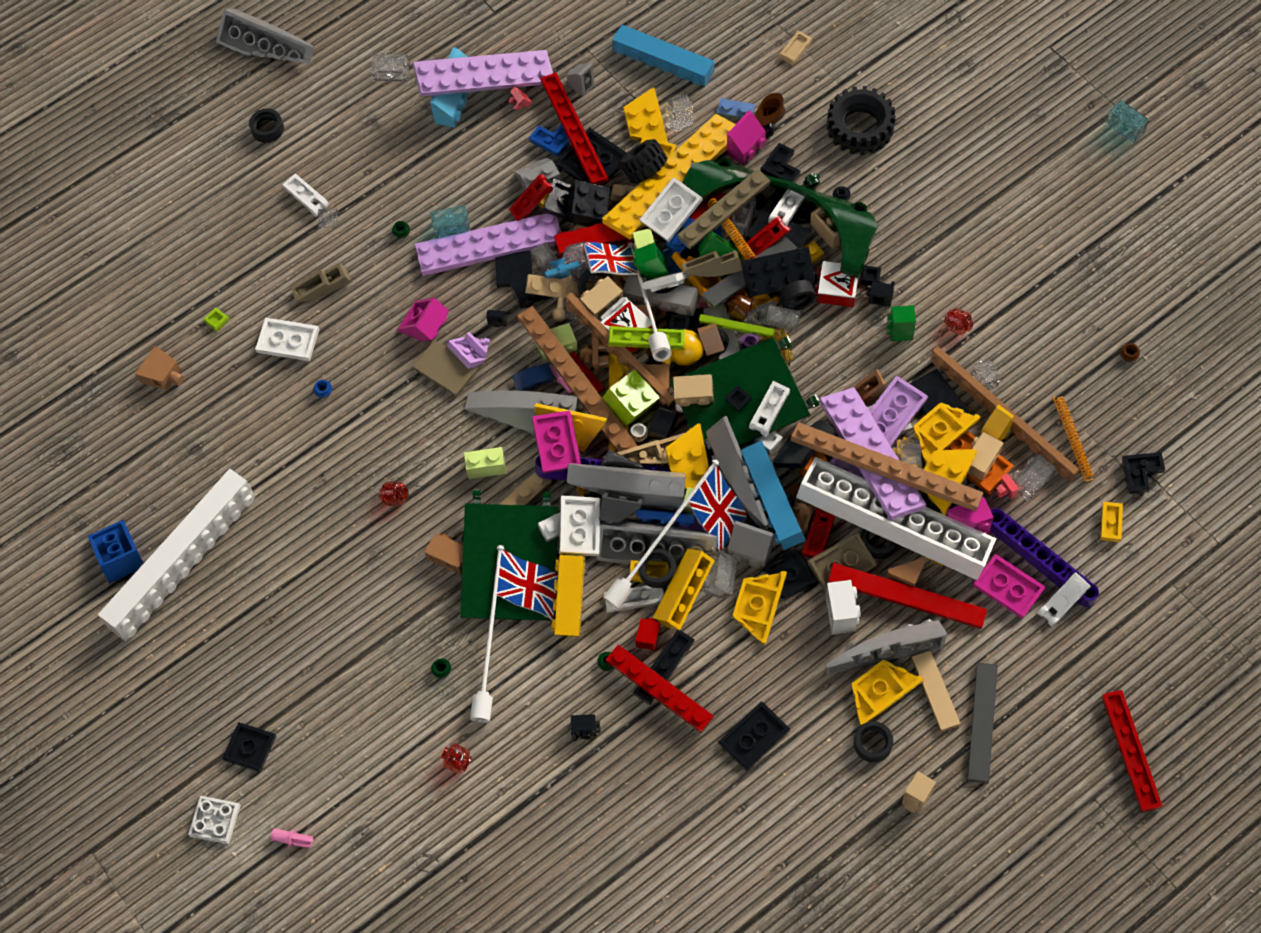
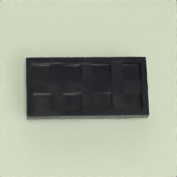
(777, 270)

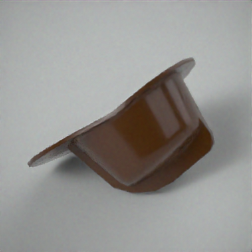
(771, 109)
(740, 307)

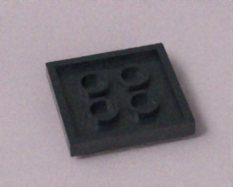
(607, 152)

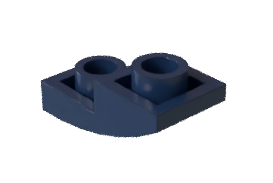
(533, 376)

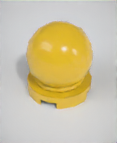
(692, 350)

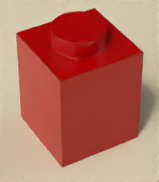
(648, 634)

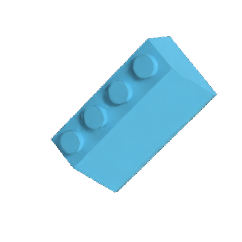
(448, 107)

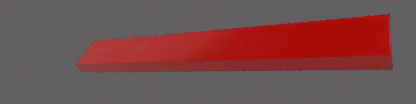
(574, 129)
(910, 596)

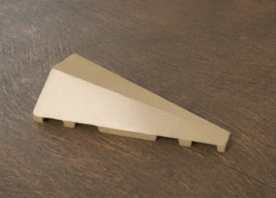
(651, 452)

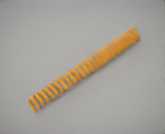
(736, 236)
(1079, 449)

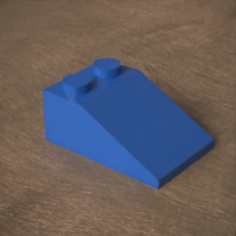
(116, 551)

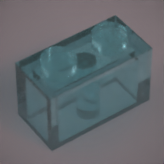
(1127, 121)
(450, 221)

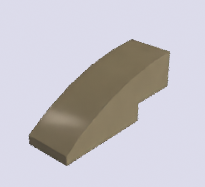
(713, 265)
(321, 283)

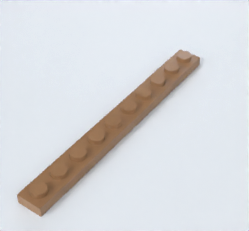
(575, 378)
(1021, 429)
(887, 466)

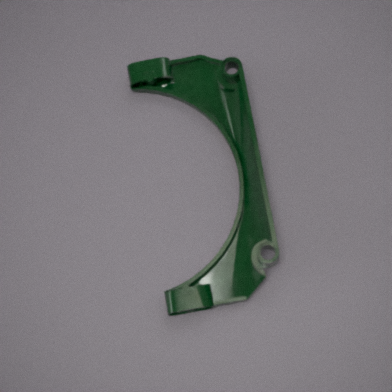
(851, 220)

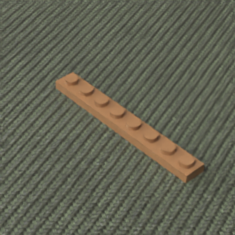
(623, 356)

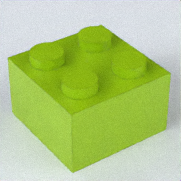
(630, 397)

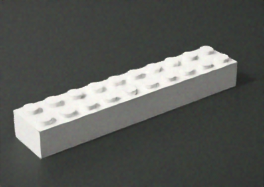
(922, 531)
(177, 555)

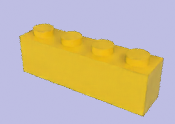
(683, 589)
(569, 595)

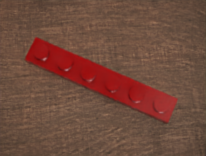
(659, 688)
(1131, 751)

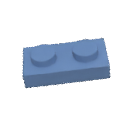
(734, 109)

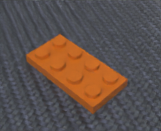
(998, 469)

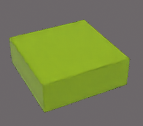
(216, 319)

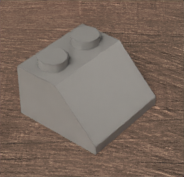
(545, 166)
(750, 545)

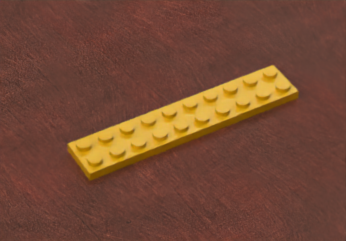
(703, 145)

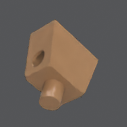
(159, 370)

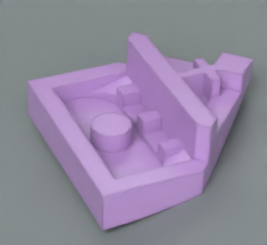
(469, 350)

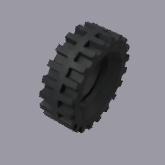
(866, 102)

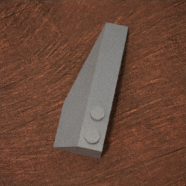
(261, 39)
(516, 406)
(728, 454)
(658, 488)
(633, 538)
(893, 645)

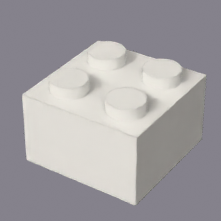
(842, 607)

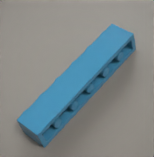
(663, 55)
(773, 496)

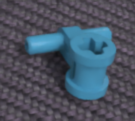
(561, 270)

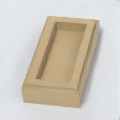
(795, 47)

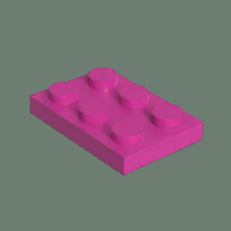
(555, 441)
(1009, 586)

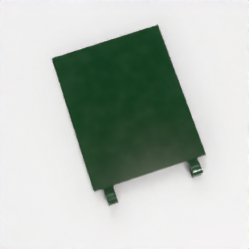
(754, 372)
(517, 531)

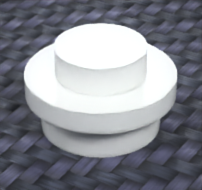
(638, 432)

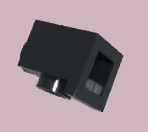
(881, 293)
(584, 726)

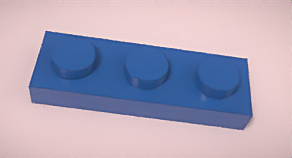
(664, 516)

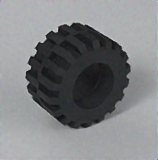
(643, 161)

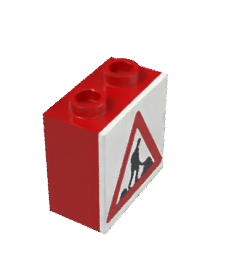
(835, 286)
(627, 316)

